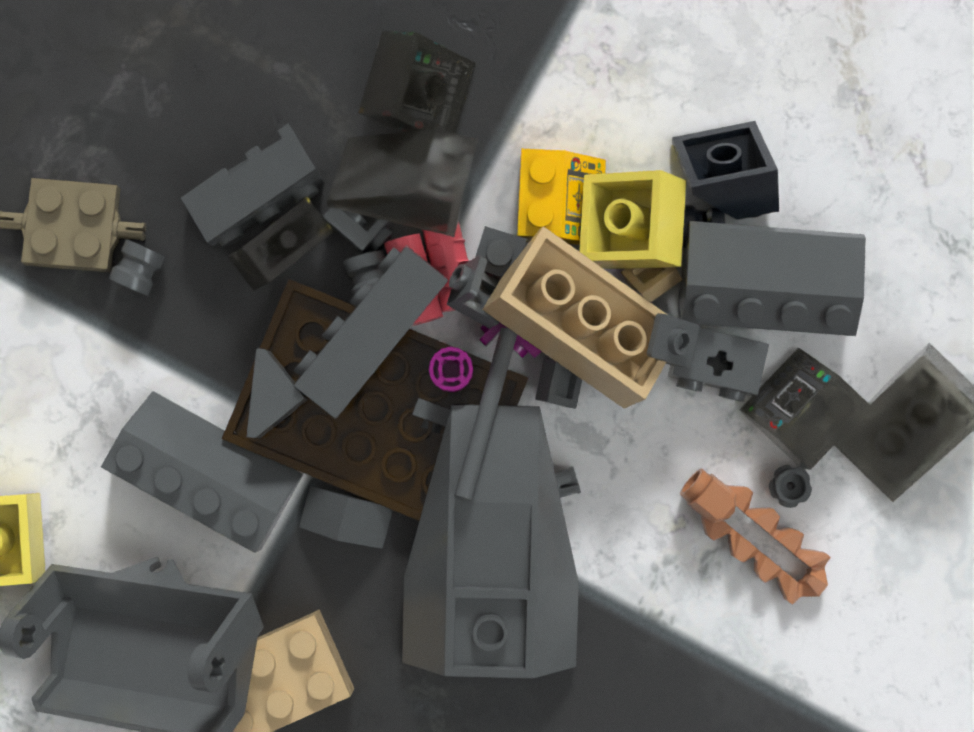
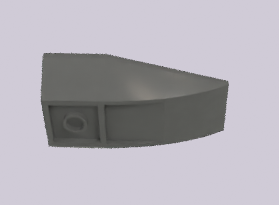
(494, 574)

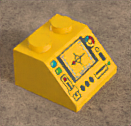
(553, 192)

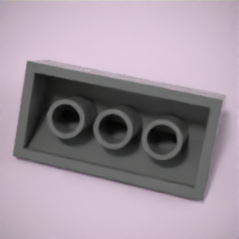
(773, 278)
(199, 473)

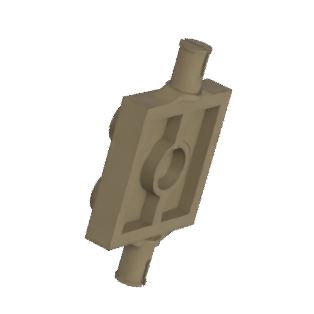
(71, 225)

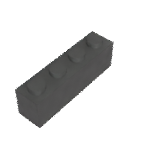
(370, 331)

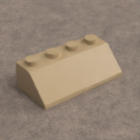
(579, 317)

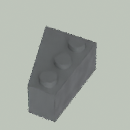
(253, 190)

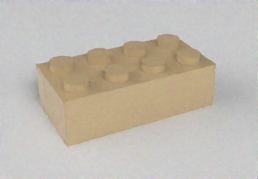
(294, 675)

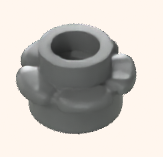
(801, 490)

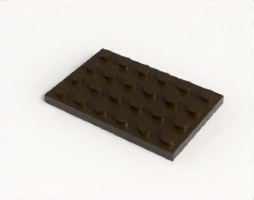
(375, 441)

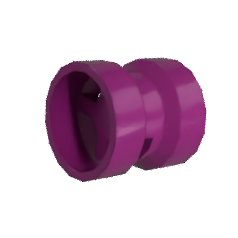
(451, 375)

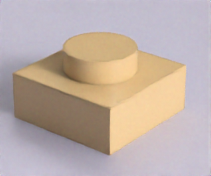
(651, 282)

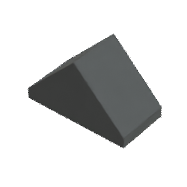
(271, 395)
(345, 517)

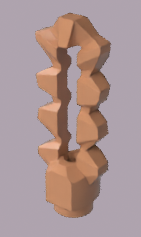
(718, 502)

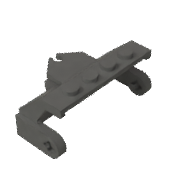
(138, 647)

